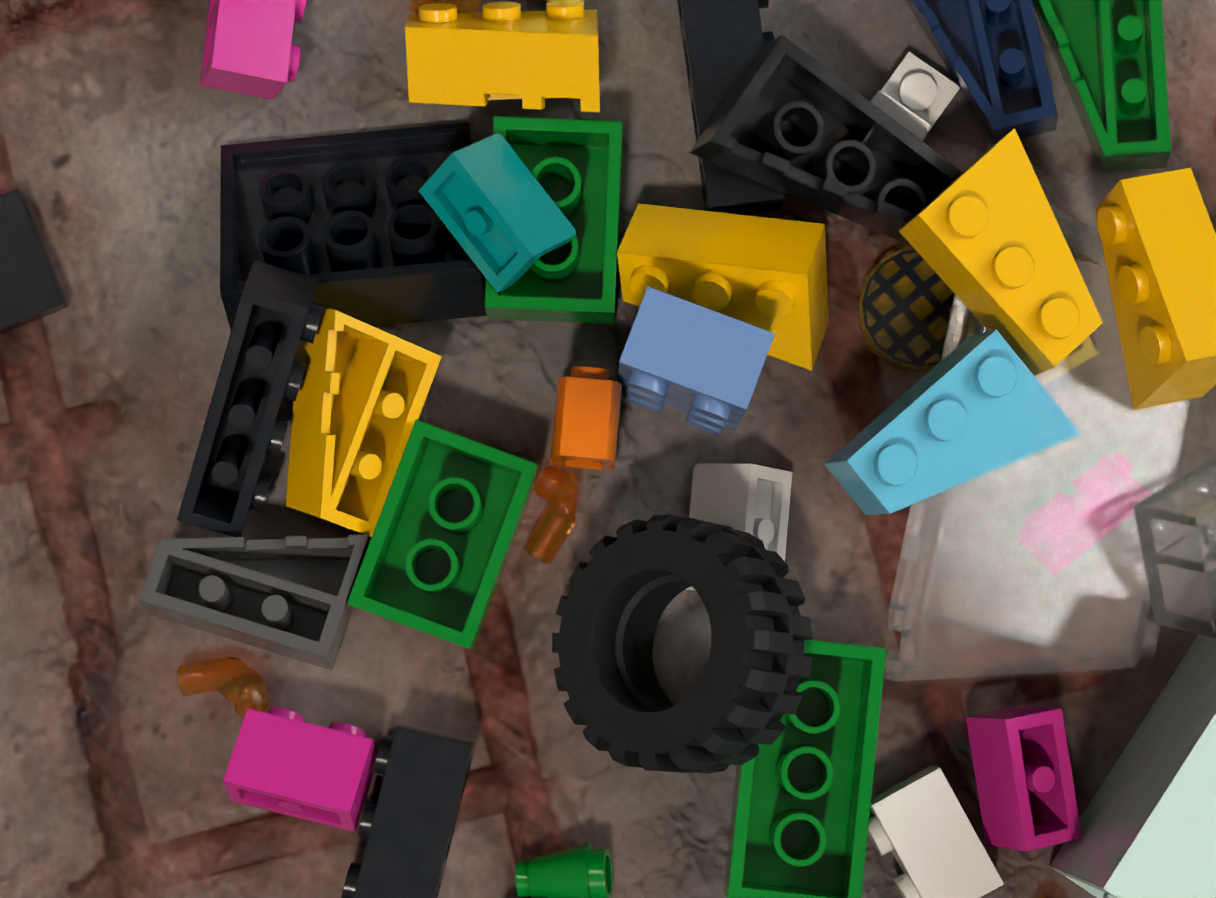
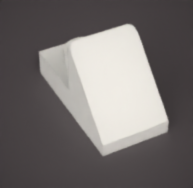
(915, 95)

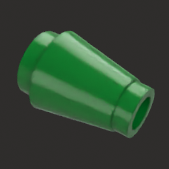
(566, 874)

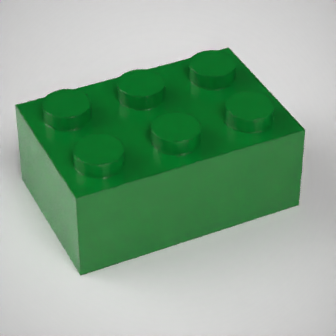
(581, 173)
(444, 535)

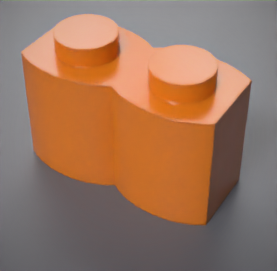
(586, 420)

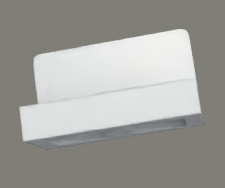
(744, 498)

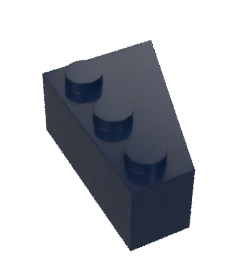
(995, 61)

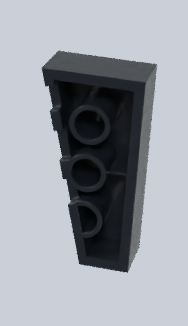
(823, 143)

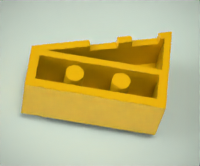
(503, 55)
(1007, 256)
(735, 265)
(1162, 285)
(353, 419)

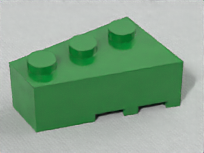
(1115, 76)

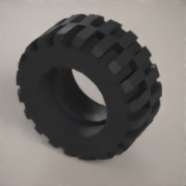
(611, 632)

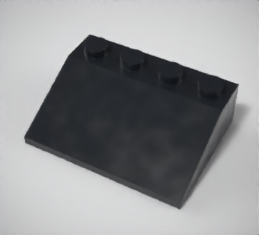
(352, 220)

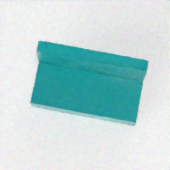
(496, 210)

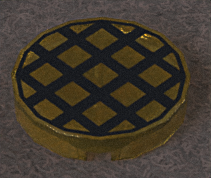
(905, 311)

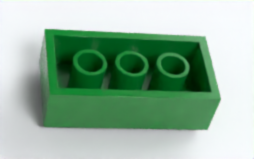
(809, 794)

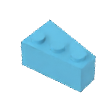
(951, 427)

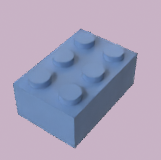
(692, 361)

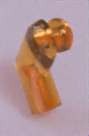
(559, 517)
(230, 678)

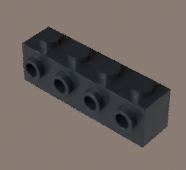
(247, 397)

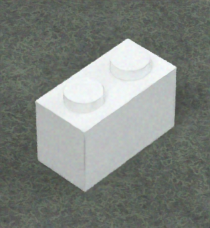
(931, 839)

